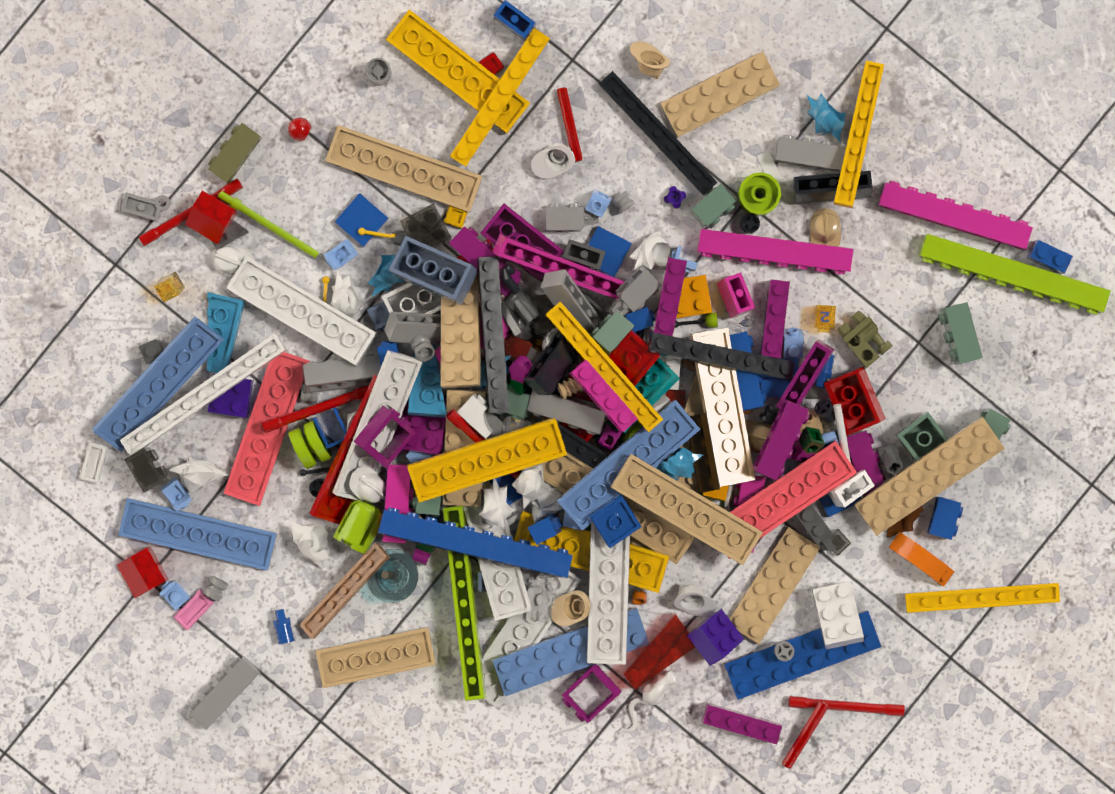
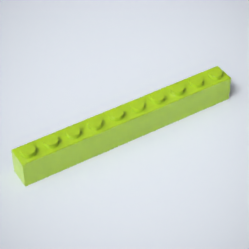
(1014, 273)
(466, 614)

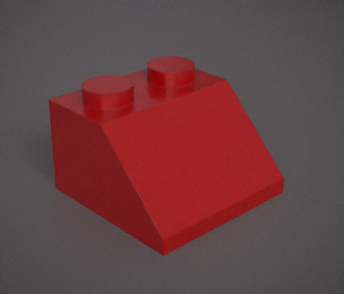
(210, 217)
(142, 572)

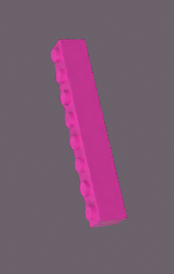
(955, 216)
(775, 250)
(548, 262)

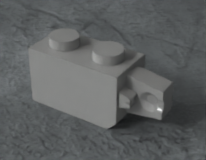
(568, 218)
(635, 291)

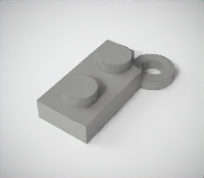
(143, 206)

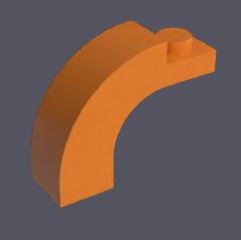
(921, 559)

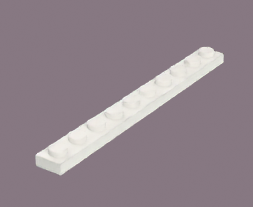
(203, 394)

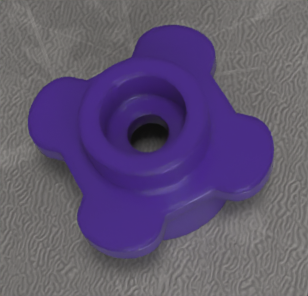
(673, 191)

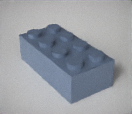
(433, 270)

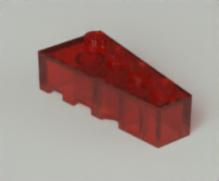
(661, 652)

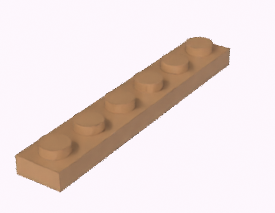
(344, 590)

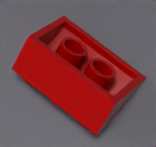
(857, 400)

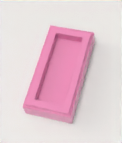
(193, 610)

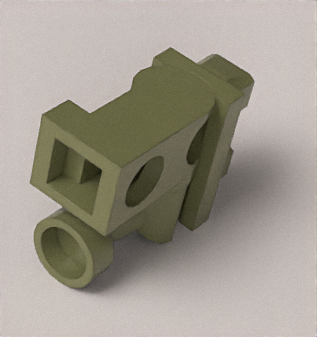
(858, 339)

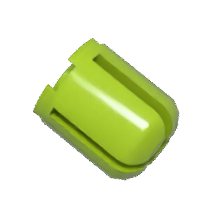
(359, 526)

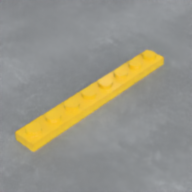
(500, 97)
(859, 134)
(592, 352)
(982, 597)

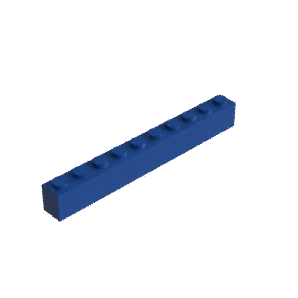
(475, 544)

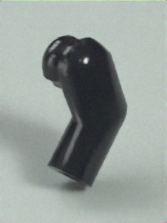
(508, 280)

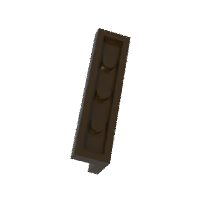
(705, 465)

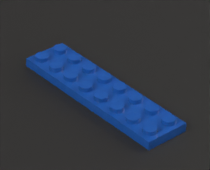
(764, 670)

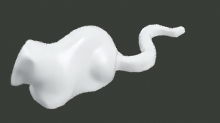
(652, 694)

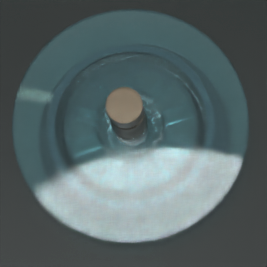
(395, 578)

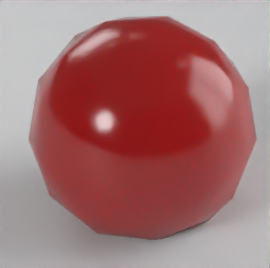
(299, 129)

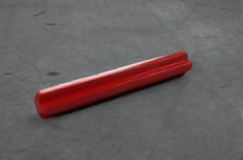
(569, 123)
(805, 734)

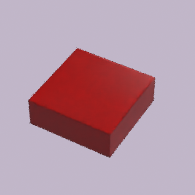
(492, 63)

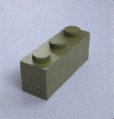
(234, 152)

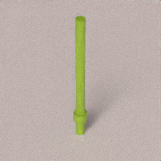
(237, 205)

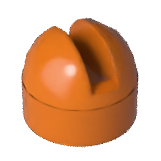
(639, 598)

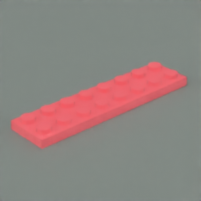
(260, 450)
(796, 489)

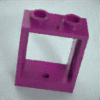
(374, 428)
(605, 679)

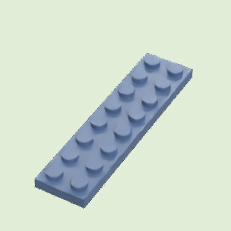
(159, 382)
(653, 448)
(197, 534)
(557, 656)

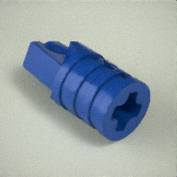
(826, 373)
(283, 627)

